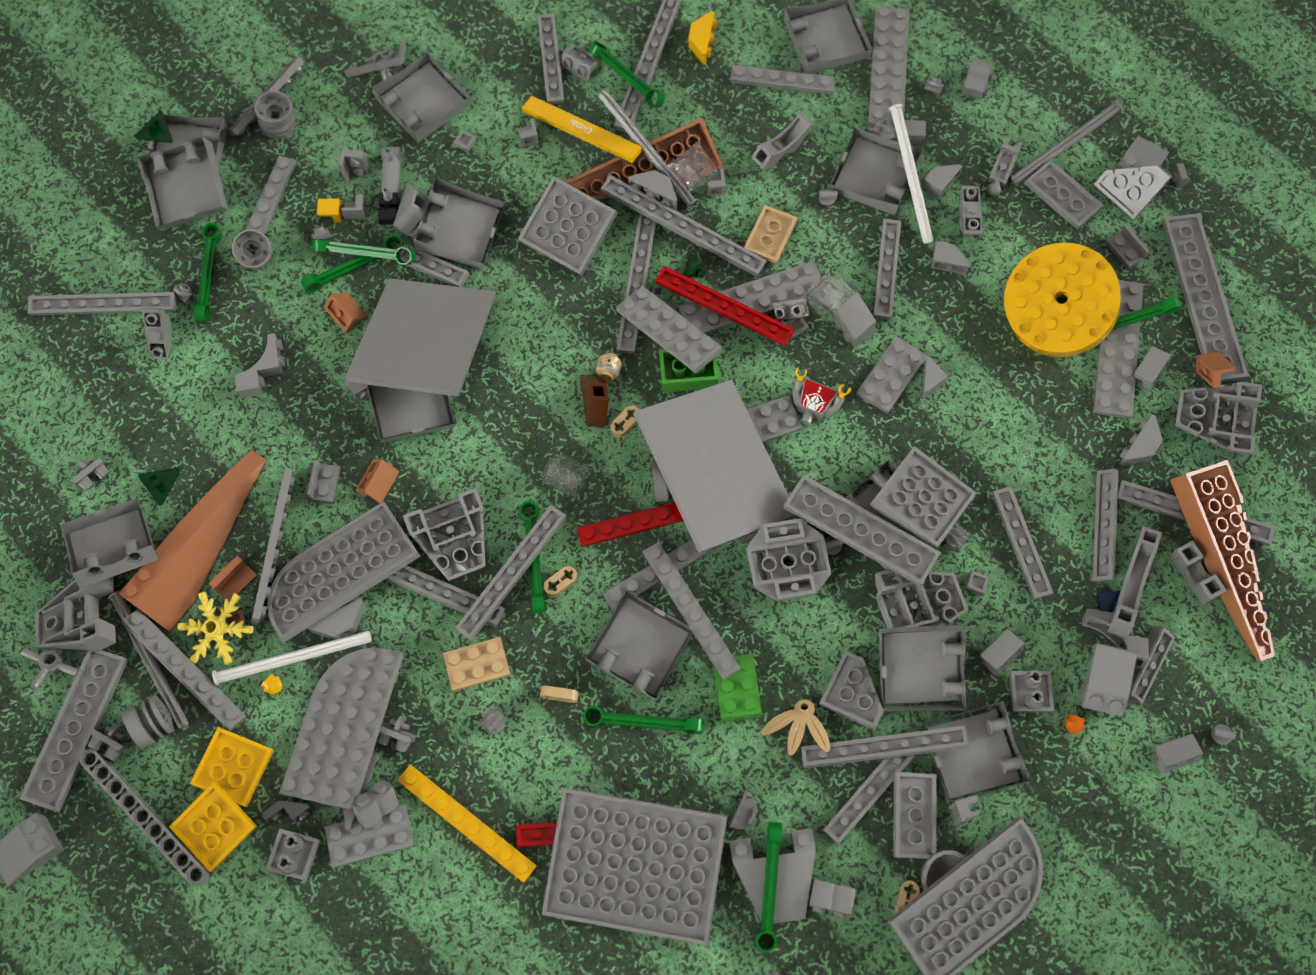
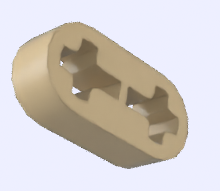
(622, 418)
(563, 585)
(559, 694)
(901, 899)

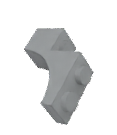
(787, 141)
(251, 381)
(1101, 620)

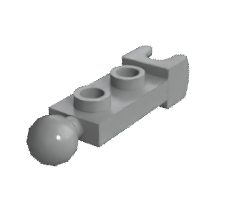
(1002, 167)

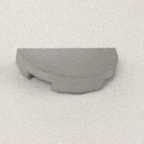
(744, 813)

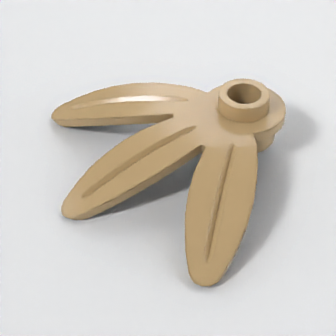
(801, 719)

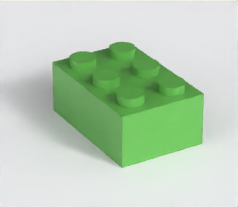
(678, 377)
(739, 694)

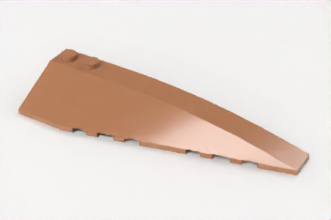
(667, 146)
(1216, 521)
(188, 553)

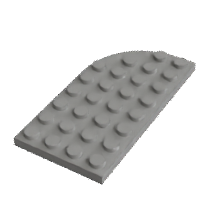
(338, 570)
(342, 728)
(973, 902)

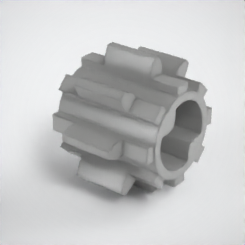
(955, 538)
(493, 720)

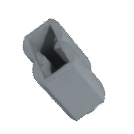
(977, 78)
(375, 803)
(832, 898)

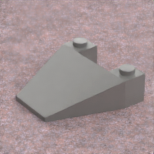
(73, 619)
(792, 878)

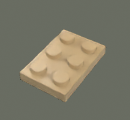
(771, 234)
(476, 664)

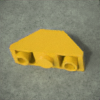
(702, 36)

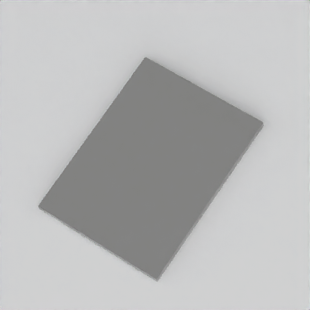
(421, 337)
(714, 464)
(635, 866)

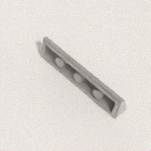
(1159, 645)

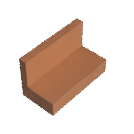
(344, 310)
(1211, 366)
(377, 480)
(232, 578)

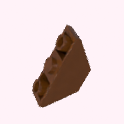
(594, 400)

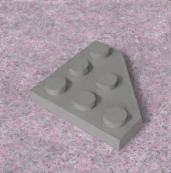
(1133, 187)
(853, 692)

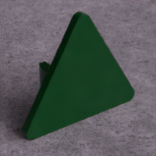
(155, 130)
(692, 267)
(159, 482)

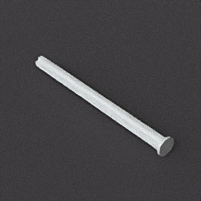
(911, 173)
(291, 657)

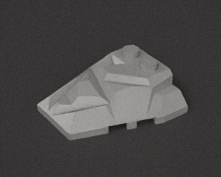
(1221, 415)
(451, 534)
(909, 605)

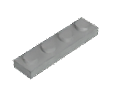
(436, 267)

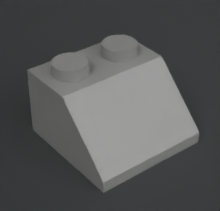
(855, 320)

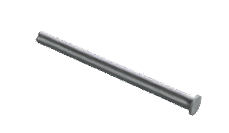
(1115, 107)
(647, 148)
(152, 666)

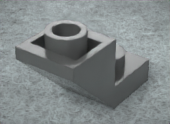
(296, 811)

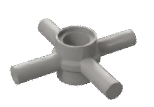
(50, 669)

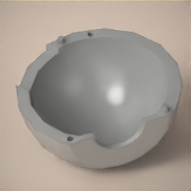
(938, 865)

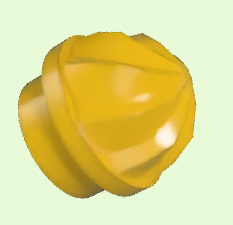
(272, 684)

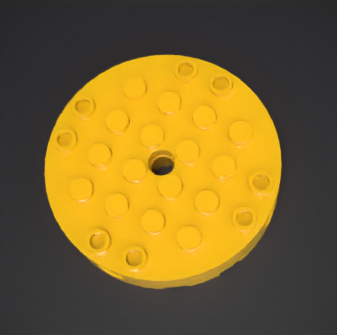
(1055, 273)

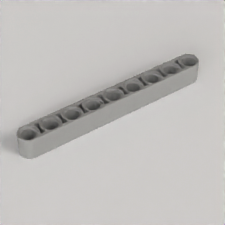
(137, 810)

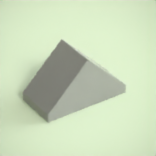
(932, 377)

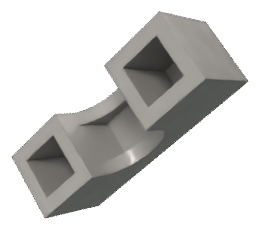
(1188, 562)

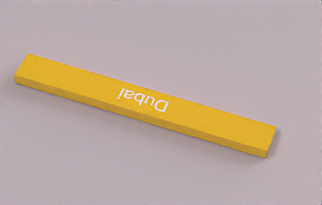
(582, 129)

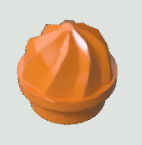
(1074, 724)

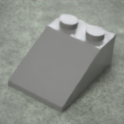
(1142, 154)
(1108, 679)
(27, 848)

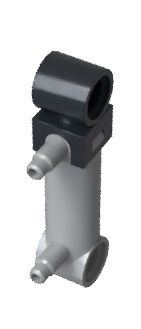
(389, 195)

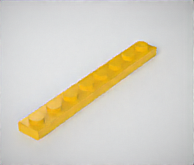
(467, 823)

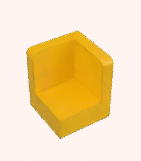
(330, 207)

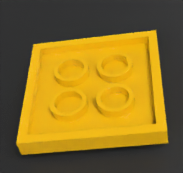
(233, 764)
(213, 826)

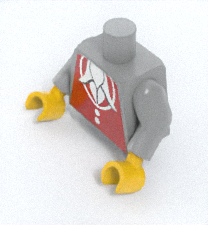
(815, 399)

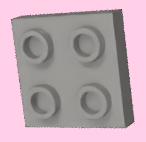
(1031, 691)
(292, 854)

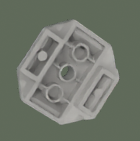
(794, 542)

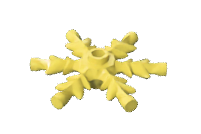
(215, 628)

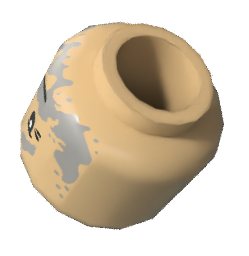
(608, 367)

